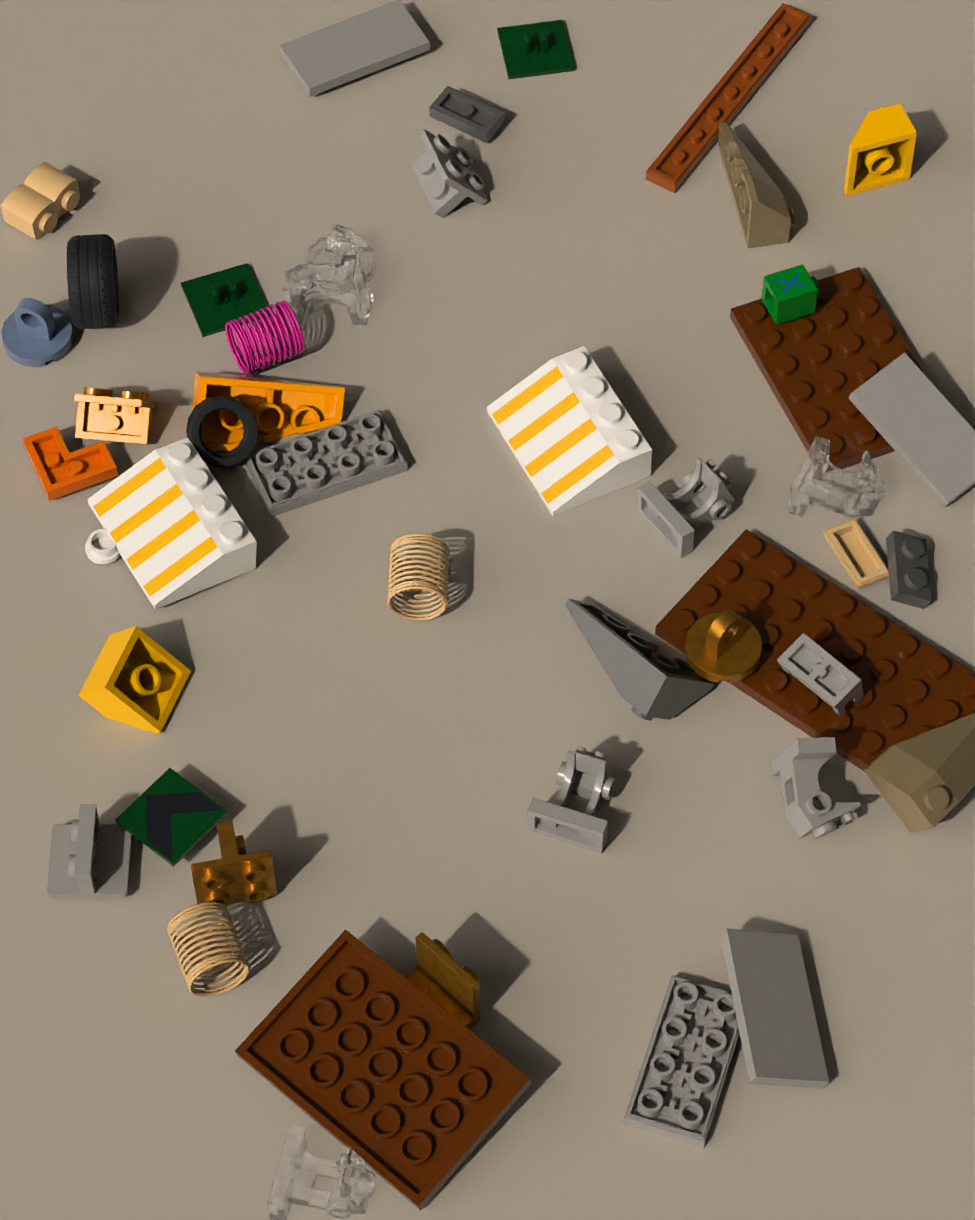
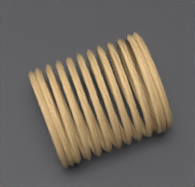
(420, 584)
(210, 962)

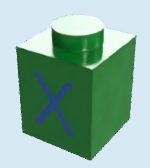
(790, 294)

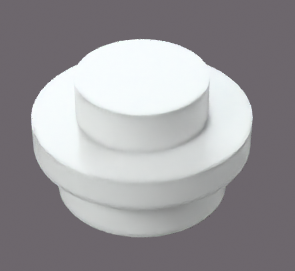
(100, 547)

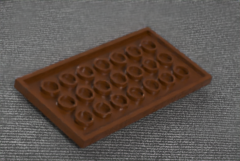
(902, 677)

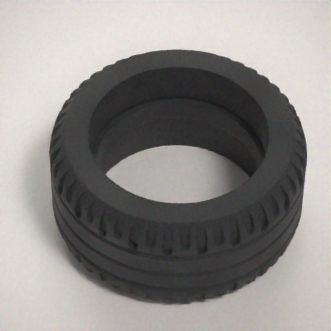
(92, 281)

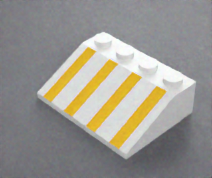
(571, 432)
(174, 525)

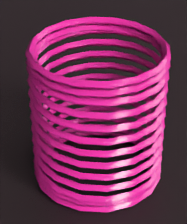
(265, 333)

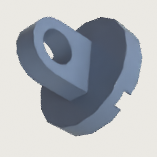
(37, 333)

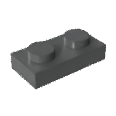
(467, 114)
(908, 569)

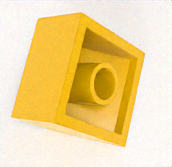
(880, 150)
(135, 681)

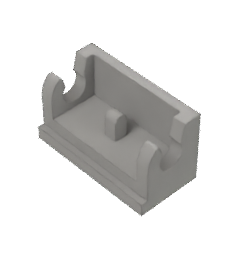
(821, 673)

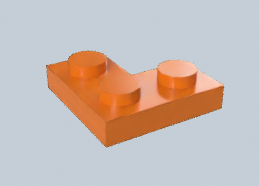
(65, 471)

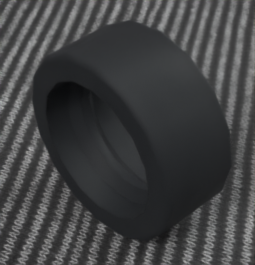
(249, 423)

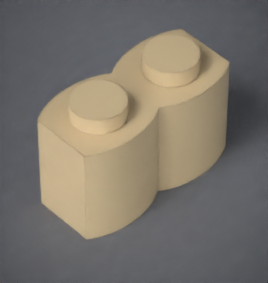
(40, 200)

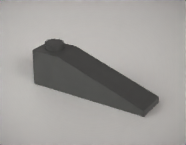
(640, 674)

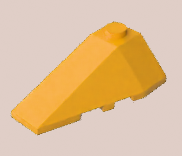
(278, 406)

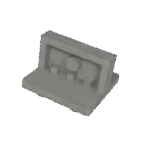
(446, 175)
(89, 858)

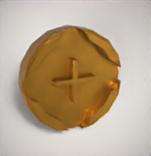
(723, 647)

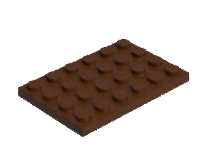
(823, 359)
(383, 1068)

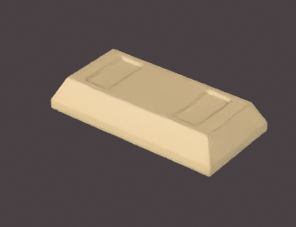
(856, 553)

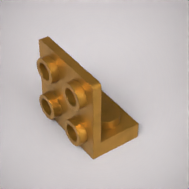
(445, 981)

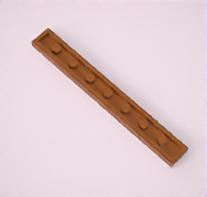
(728, 98)

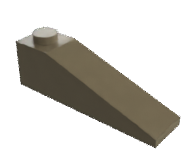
(756, 197)
(927, 773)

